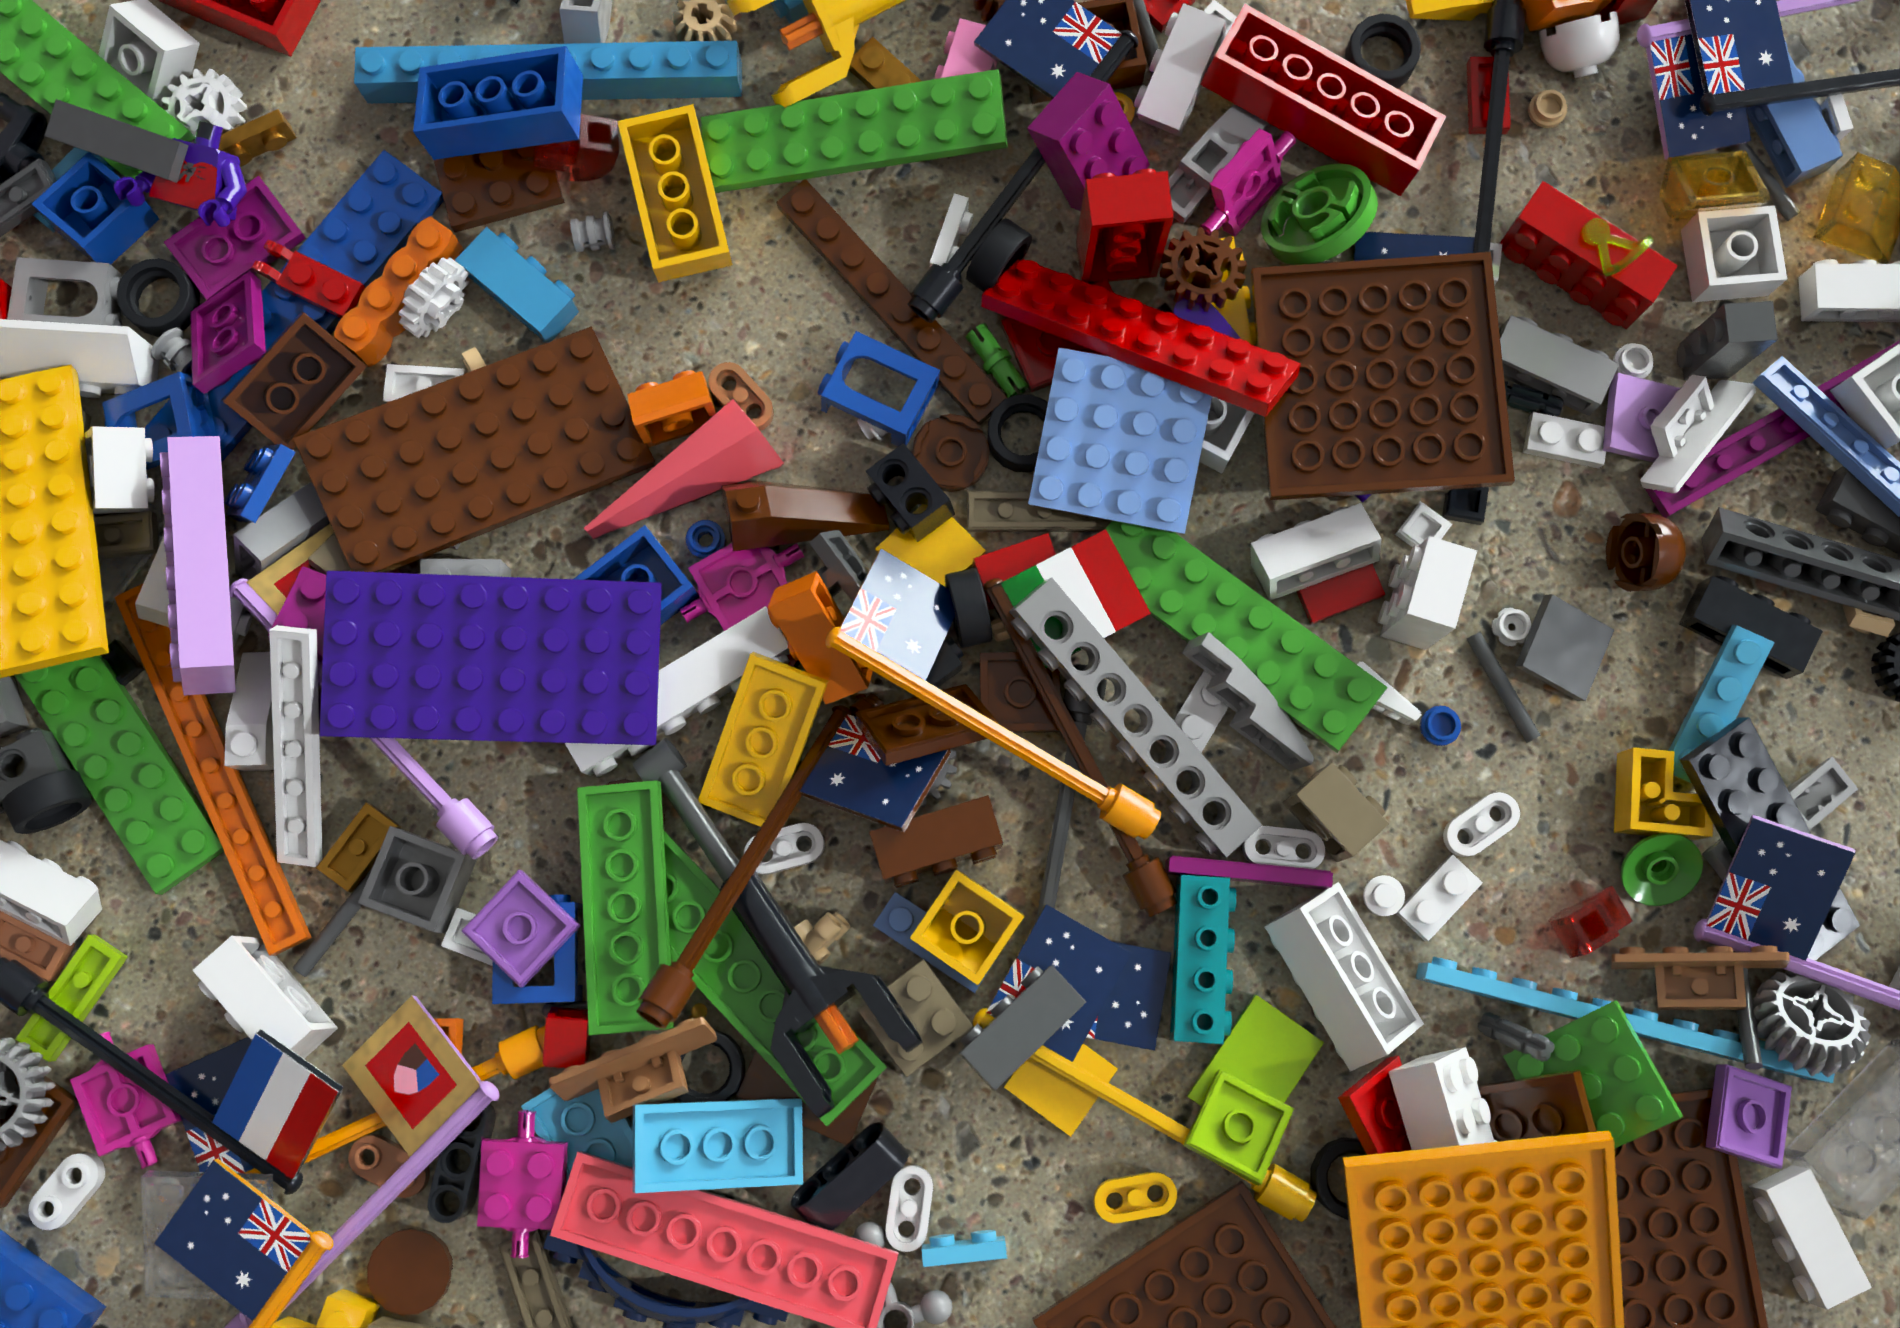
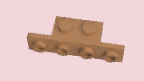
(1700, 979)
(638, 1073)

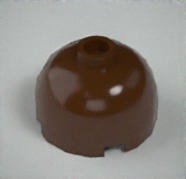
(1645, 552)

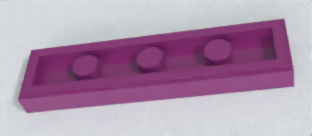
(1250, 872)

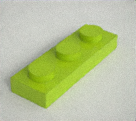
(76, 992)

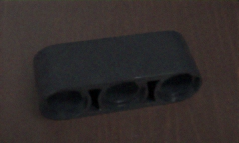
(850, 1177)
(450, 1178)

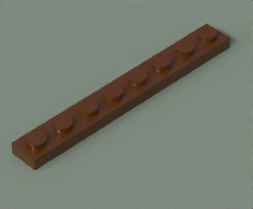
(889, 300)

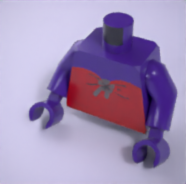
(207, 181)

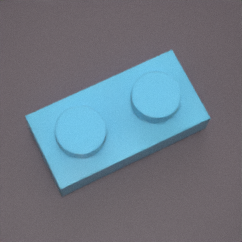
(981, 1247)

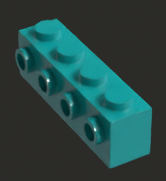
(1200, 959)

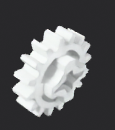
(206, 99)
(433, 297)

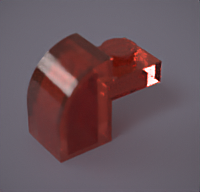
(583, 158)
(1590, 922)

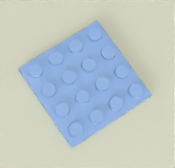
(1119, 443)

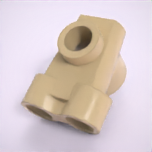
(823, 934)

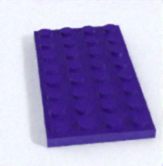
(490, 658)

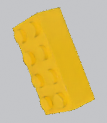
(675, 193)

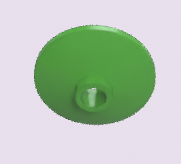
(1671, 878)

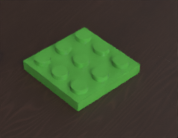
(1615, 1069)

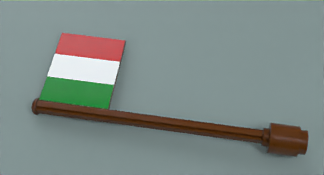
(1109, 598)

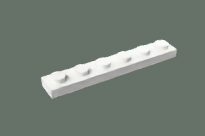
(296, 745)

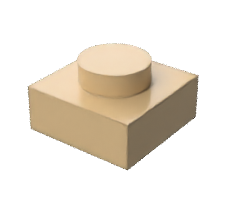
(1868, 622)

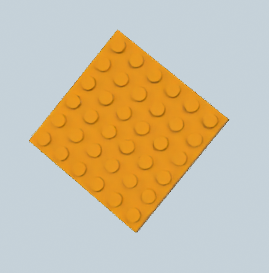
(1488, 1235)

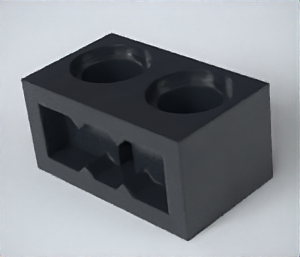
(915, 489)

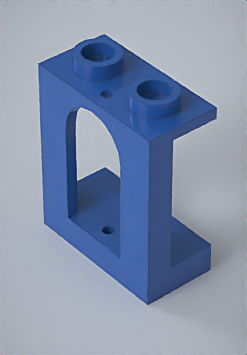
(189, 406)
(900, 424)
(565, 972)

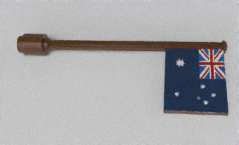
(837, 772)

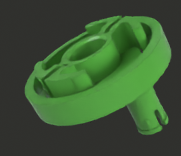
(1346, 213)

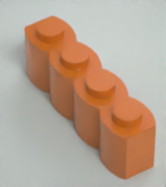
(372, 325)

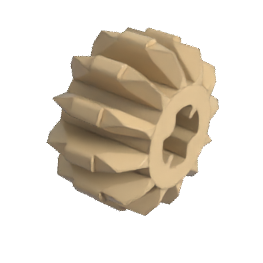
(693, 13)

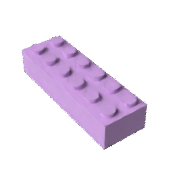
(197, 566)

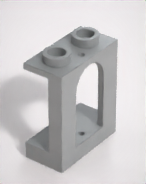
(31, 287)

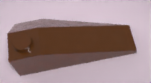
(784, 513)

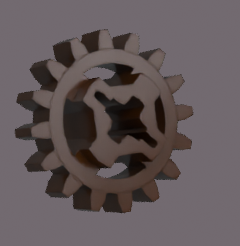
(1203, 269)

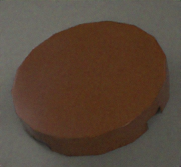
(952, 451)
(409, 1271)

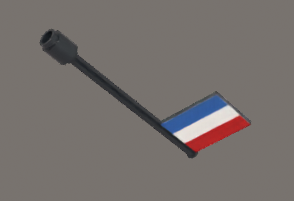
(269, 1108)

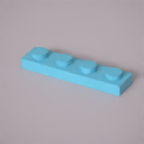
(1721, 691)

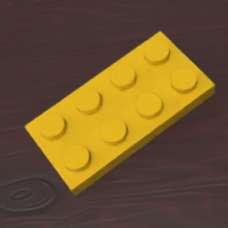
(762, 738)

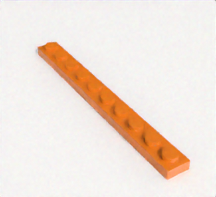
(219, 788)

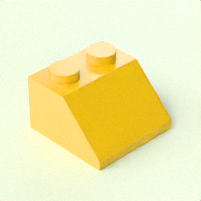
(967, 927)

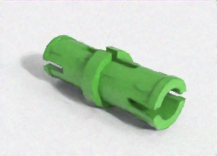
(997, 361)

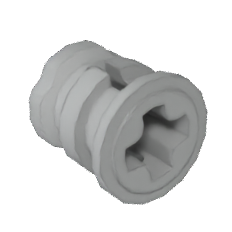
(593, 232)
(174, 351)

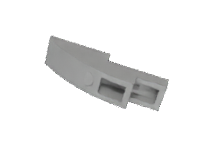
(1211, 152)

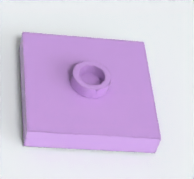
(1630, 412)

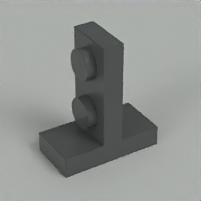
(843, 565)

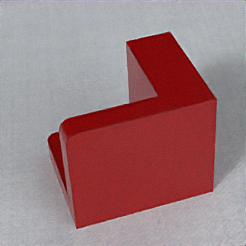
(566, 1038)

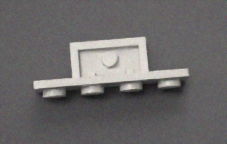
(1691, 428)

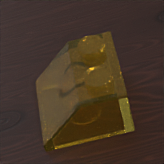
(1711, 184)
(1863, 209)

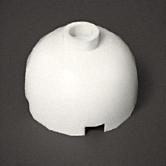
(1581, 44)

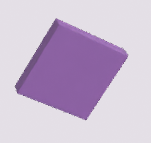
(521, 928)
(1748, 1116)

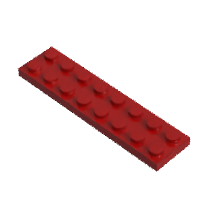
(1142, 336)

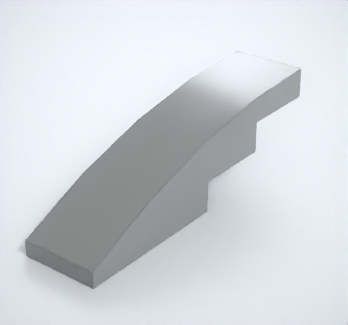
(1255, 707)
(1815, 797)

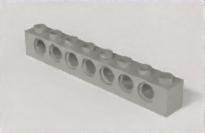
(1234, 820)

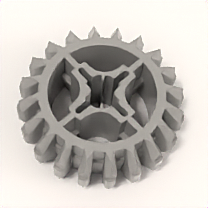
(1810, 1023)
(29, 1097)

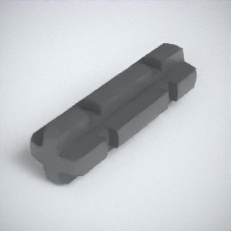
(1516, 1036)

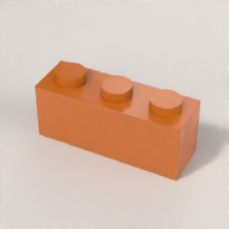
(806, 616)

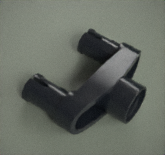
(20, 137)

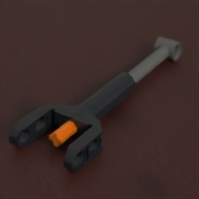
(810, 989)

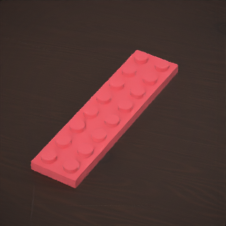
(726, 1245)

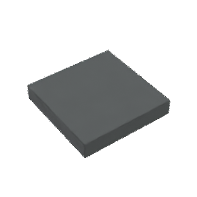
(1564, 647)

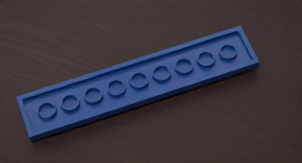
(352, 239)

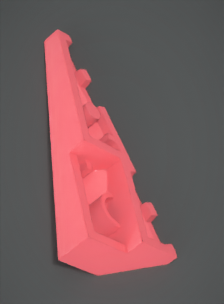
(717, 454)

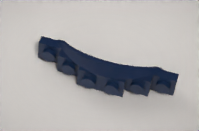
(642, 1303)

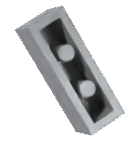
(1555, 364)

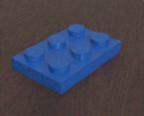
(265, 471)

